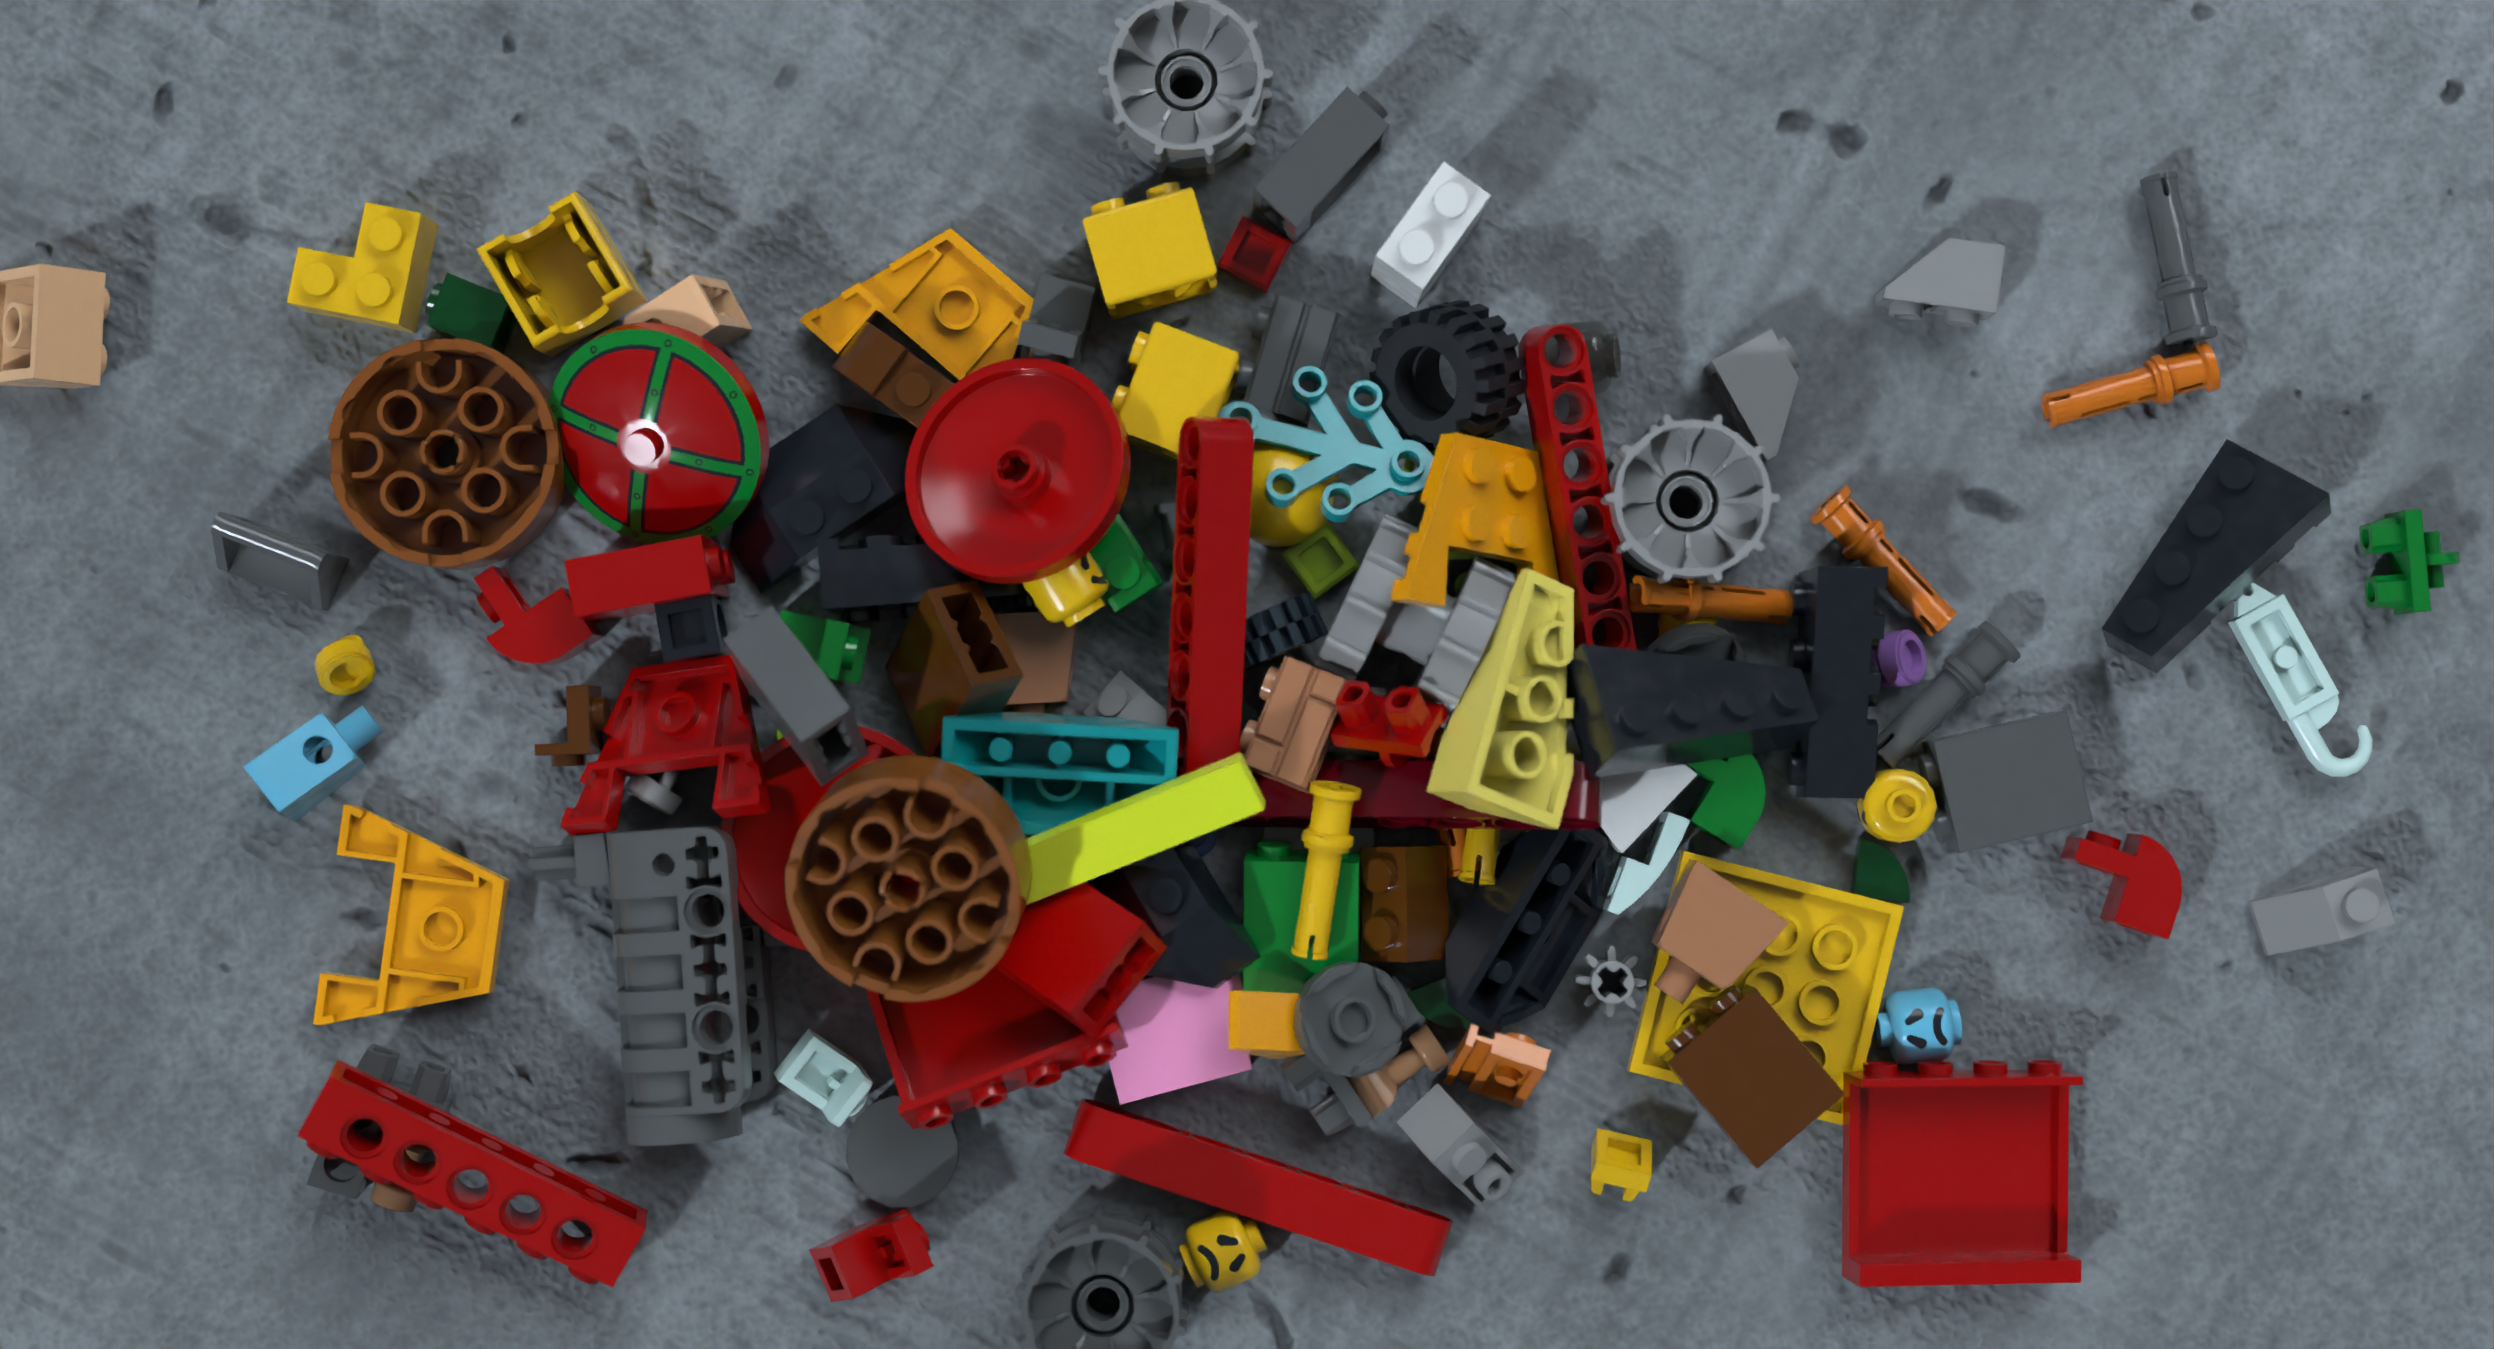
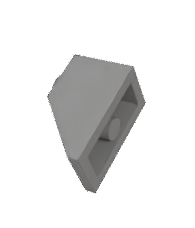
(1757, 388)
(2321, 911)

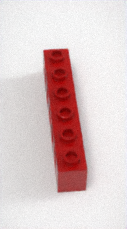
(459, 1147)

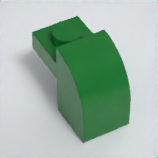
(832, 644)
(1729, 799)

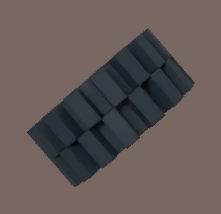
(1282, 630)

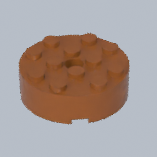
(390, 443)
(918, 822)

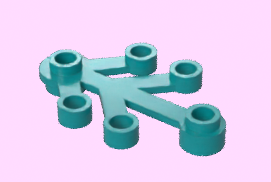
(1338, 448)

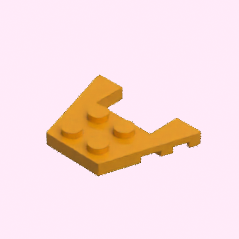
(941, 299)
(1481, 503)
(438, 930)

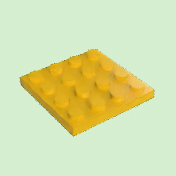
(1817, 974)

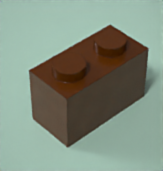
(1404, 903)

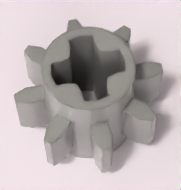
(1625, 979)

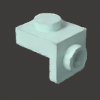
(825, 1077)

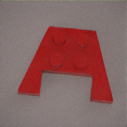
(675, 721)

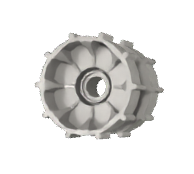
(1176, 41)
(1729, 494)
(1441, 638)

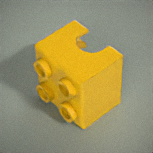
(1150, 250)
(563, 276)
(1172, 381)

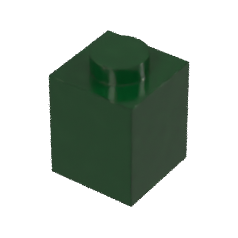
(470, 313)

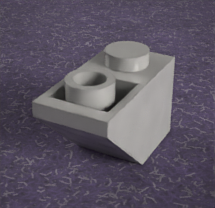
(1952, 281)
(1459, 1147)

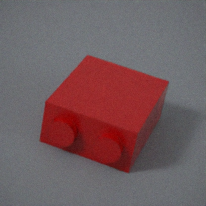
(648, 575)
(1080, 955)

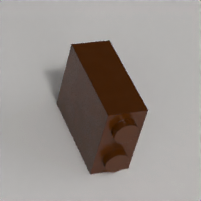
(951, 661)
(1750, 1073)

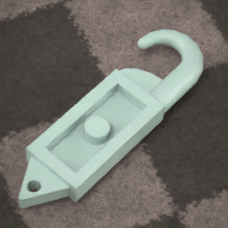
(2294, 677)

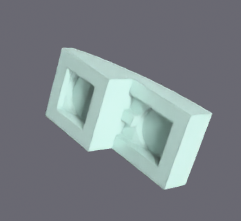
(1635, 878)

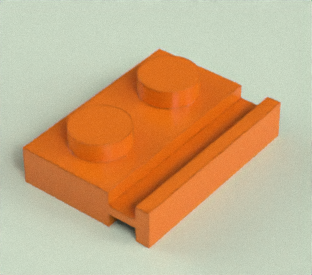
(1498, 1067)

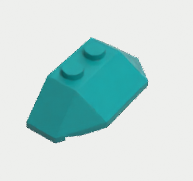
(1060, 764)

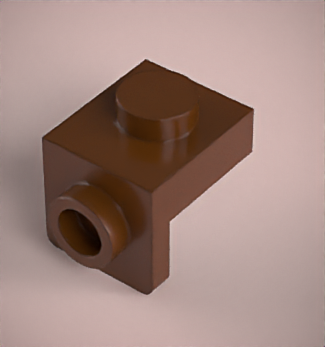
(585, 722)

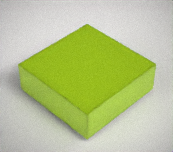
(1320, 561)

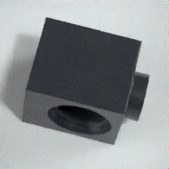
(692, 629)

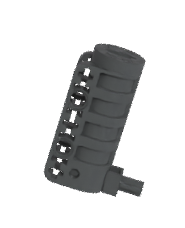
(679, 977)

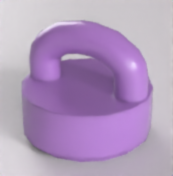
(1900, 659)

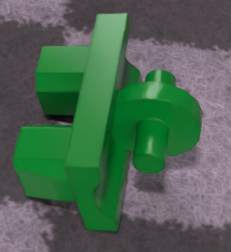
(2413, 562)

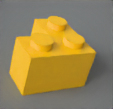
(383, 279)

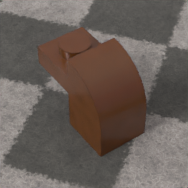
(891, 374)

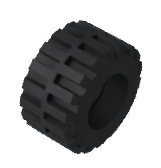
(1483, 368)

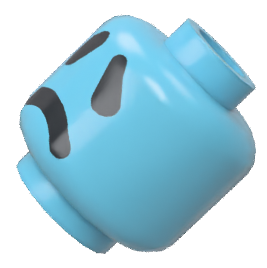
(1919, 1025)

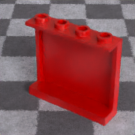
(980, 1047)
(1956, 1175)

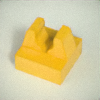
(1620, 1162)

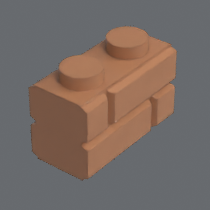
(1294, 725)

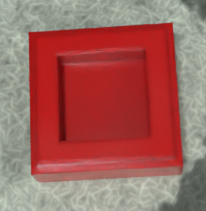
(1254, 254)

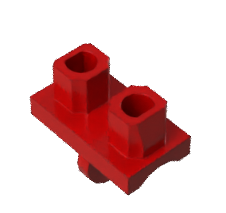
(1390, 725)

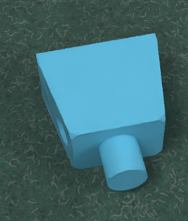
(290, 768)

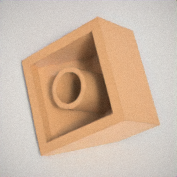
(52, 326)

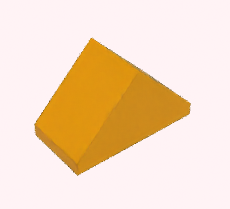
(1263, 1024)

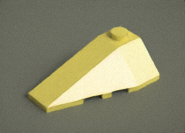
(1510, 726)

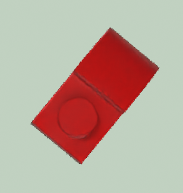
(536, 633)
(2144, 881)
(872, 1255)

